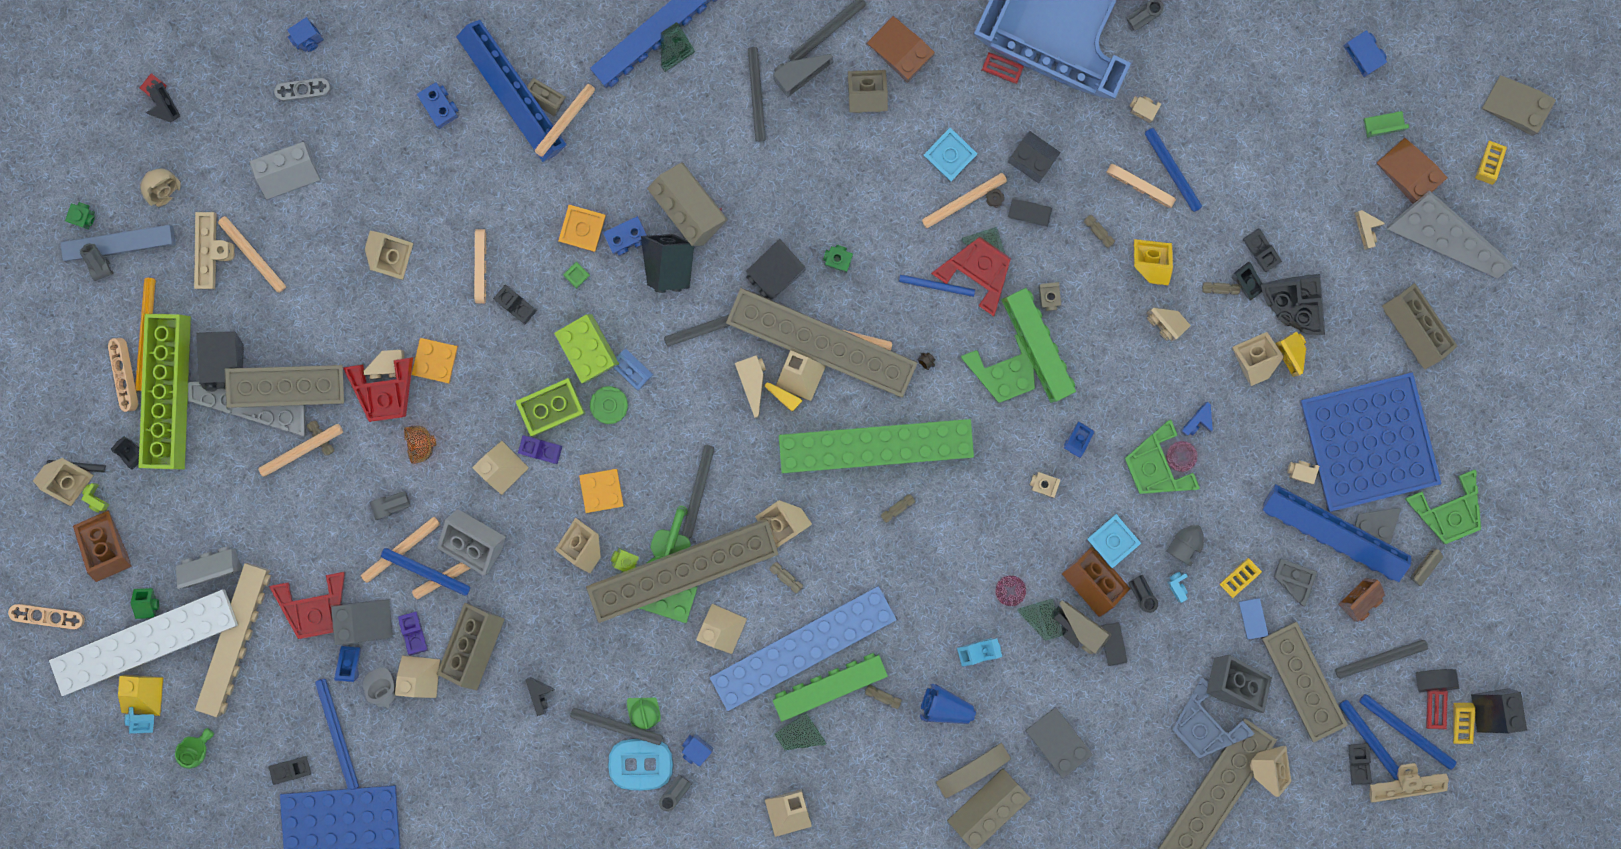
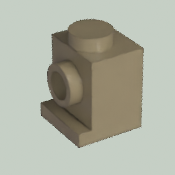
(1044, 290)

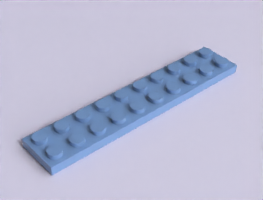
(802, 648)

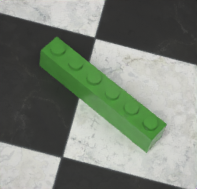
(1038, 345)
(830, 687)

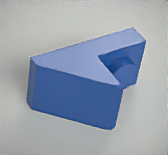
(1203, 417)
(1079, 439)
(348, 664)

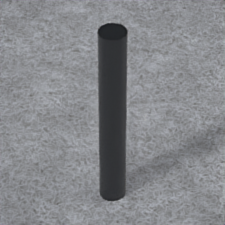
(86, 466)

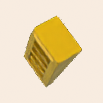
(1491, 175)
(784, 397)
(1247, 562)
(1463, 707)

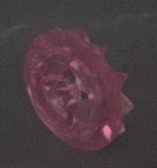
(1191, 455)
(1001, 591)

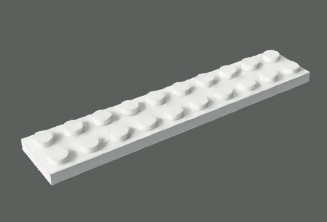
(143, 642)

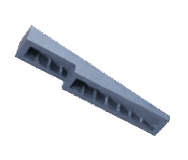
(121, 242)

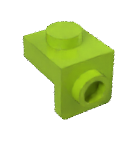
(94, 502)
(623, 560)

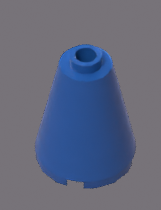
(945, 707)

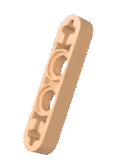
(1141, 185)
(480, 266)
(124, 374)
(46, 616)

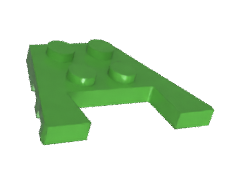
(1004, 378)
(1150, 466)
(1452, 518)

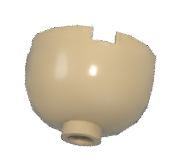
(155, 186)

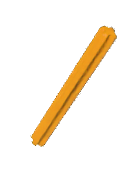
(147, 308)

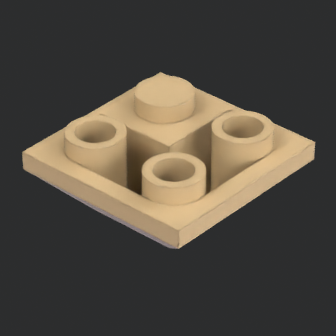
(1169, 321)
(800, 375)
(788, 812)

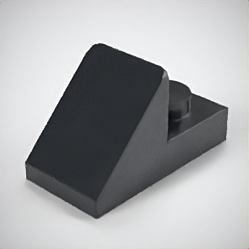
(165, 107)
(1248, 280)
(536, 689)

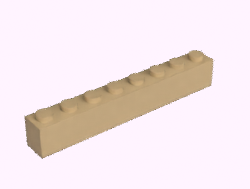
(232, 641)

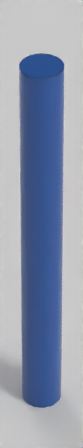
(937, 285)

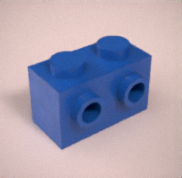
(304, 35)
(1365, 53)
(437, 104)
(625, 236)
(696, 750)

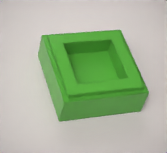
(576, 275)

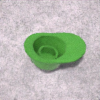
(643, 712)

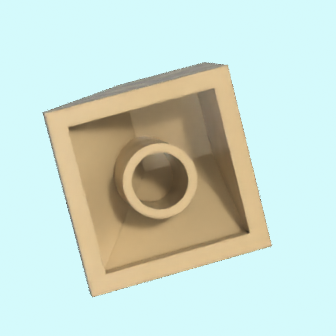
(387, 254)
(1258, 358)
(500, 467)
(62, 480)
(784, 521)
(580, 546)
(721, 629)
(417, 677)
(1272, 769)

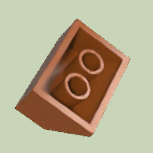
(1096, 581)

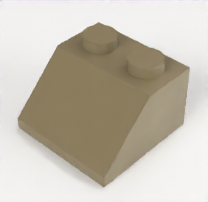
(867, 91)

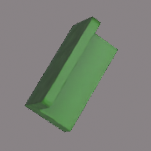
(1385, 124)

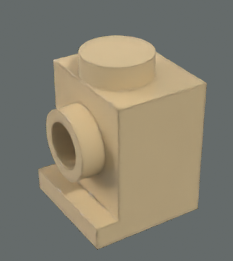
(1144, 108)
(1303, 472)
(1050, 490)

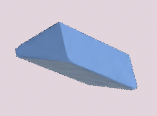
(632, 369)
(1253, 618)

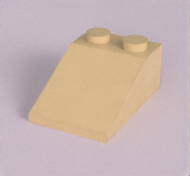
(752, 378)

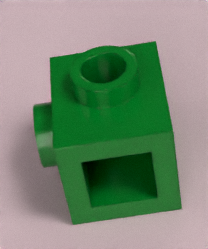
(80, 215)
(838, 258)
(144, 603)

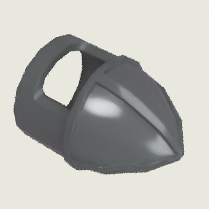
(1186, 543)

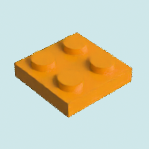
(582, 228)
(434, 360)
(601, 490)

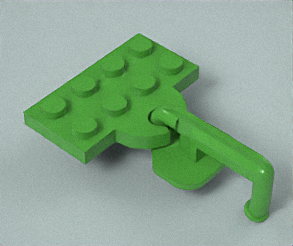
(662, 545)

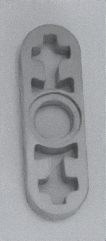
(289, 96)

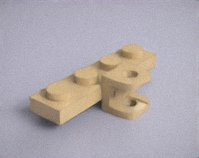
(208, 250)
(1408, 785)

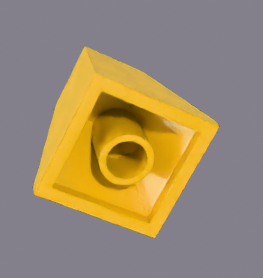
(1154, 261)
(1293, 352)
(141, 693)

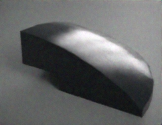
(1297, 302)

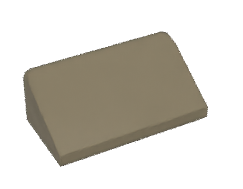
(546, 97)
(1427, 566)

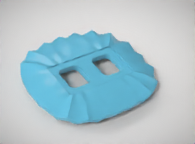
(640, 778)

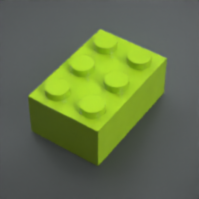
(586, 348)
(550, 407)

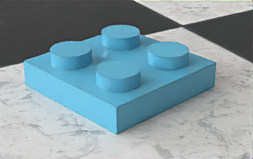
(950, 154)
(1113, 541)

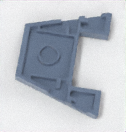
(1201, 731)

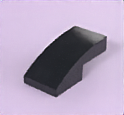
(1030, 212)
(1262, 250)
(515, 304)
(1067, 630)
(1115, 647)
(1437, 680)
(1360, 764)
(289, 770)

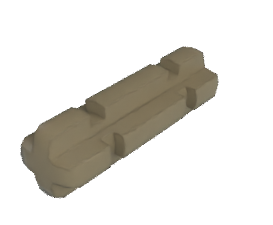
(1099, 231)
(1221, 288)
(314, 428)
(898, 508)
(786, 577)
(883, 696)

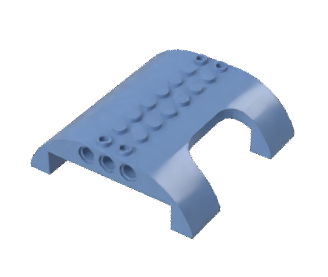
(1055, 41)

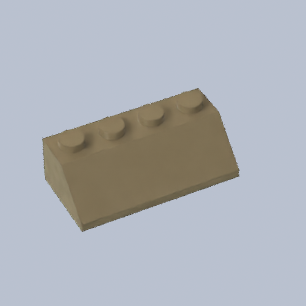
(687, 204)
(1419, 326)
(470, 646)
(988, 809)

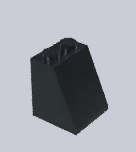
(1034, 157)
(667, 262)
(775, 270)
(215, 353)
(1499, 711)

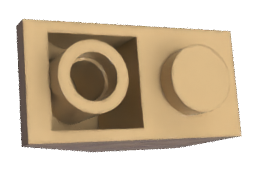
(384, 364)

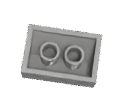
(285, 170)
(470, 542)
(207, 567)

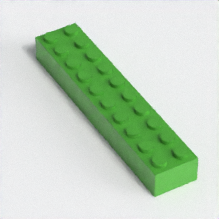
(876, 446)

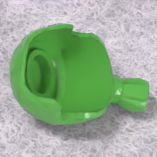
(192, 750)

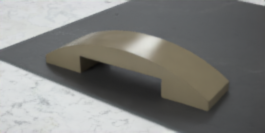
(973, 771)

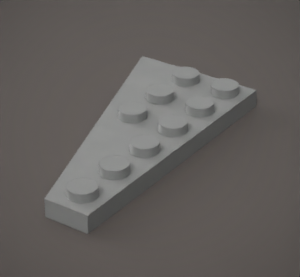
(1441, 229)
(282, 417)

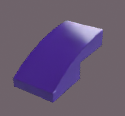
(540, 449)
(412, 633)

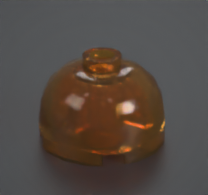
(419, 443)

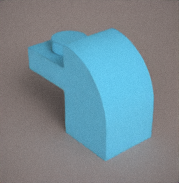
(979, 651)

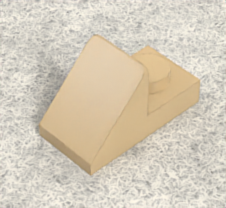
(1365, 223)

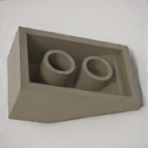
(1519, 105)
(1087, 631)

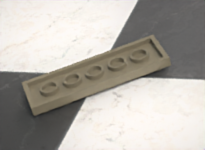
(284, 386)
(1304, 682)

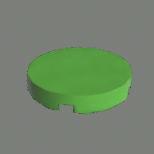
(609, 405)

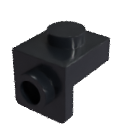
(127, 451)

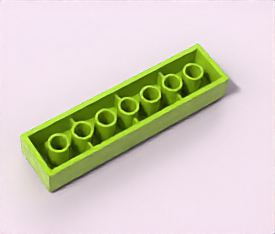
(164, 391)

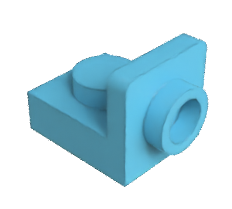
(1178, 589)
(139, 723)

